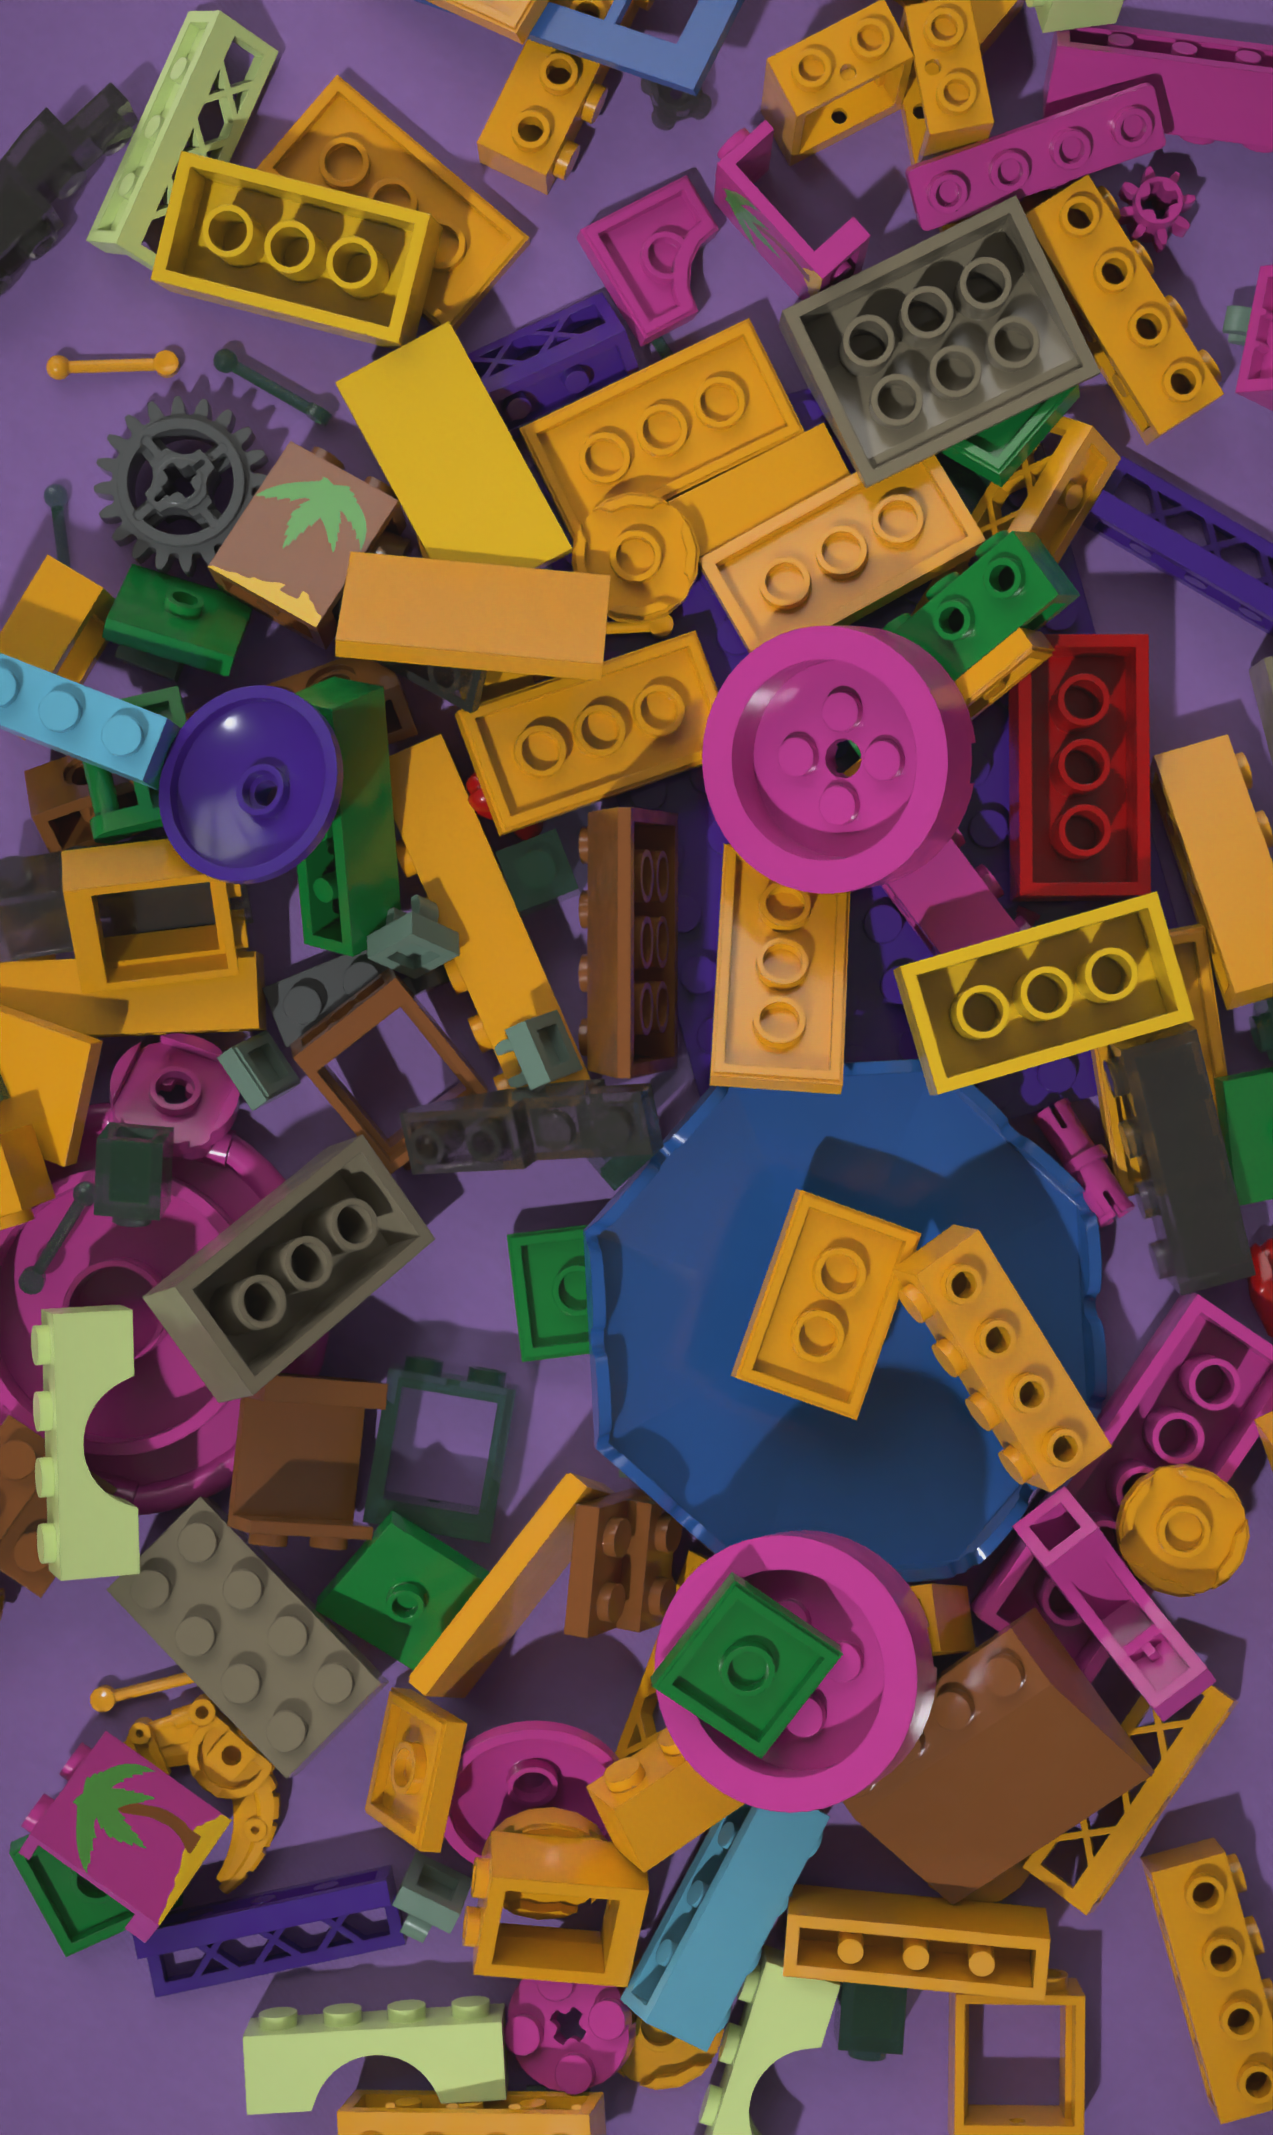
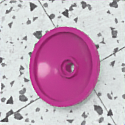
(521, 1770)

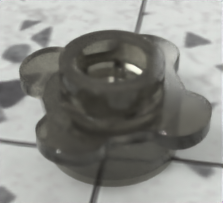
(669, 110)

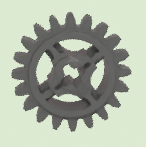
(163, 500)

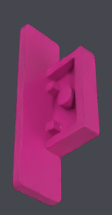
(1036, 156)

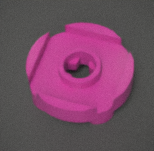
(161, 1066)
(574, 2062)

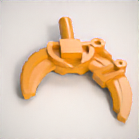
(223, 1765)

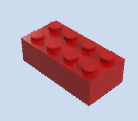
(1081, 772)

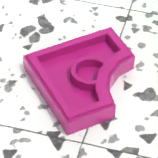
(648, 255)

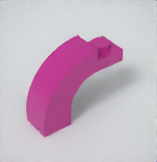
(1113, 1604)

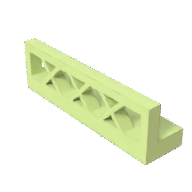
(173, 120)

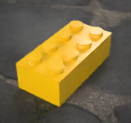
(296, 251)
(1043, 994)

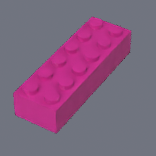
(1179, 1403)

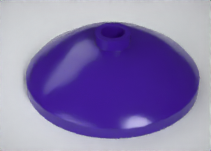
(226, 767)

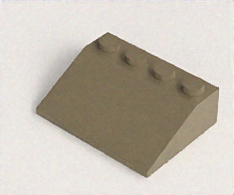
(938, 342)

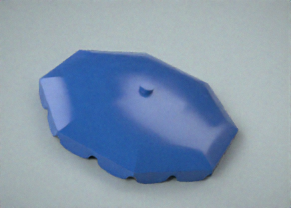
(685, 1259)

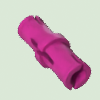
(1084, 1162)

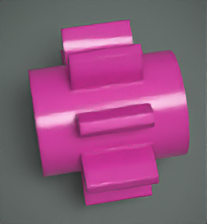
(1164, 195)

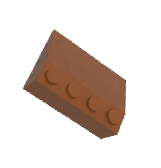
(630, 942)
(1002, 1764)

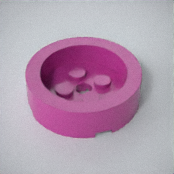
(776, 746)
(863, 1710)

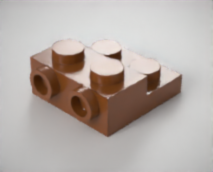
(22, 1508)
(620, 1564)

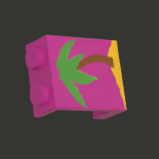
(806, 271)
(126, 1830)

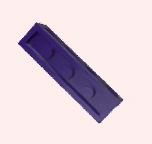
(565, 367)
(1178, 557)
(269, 1915)

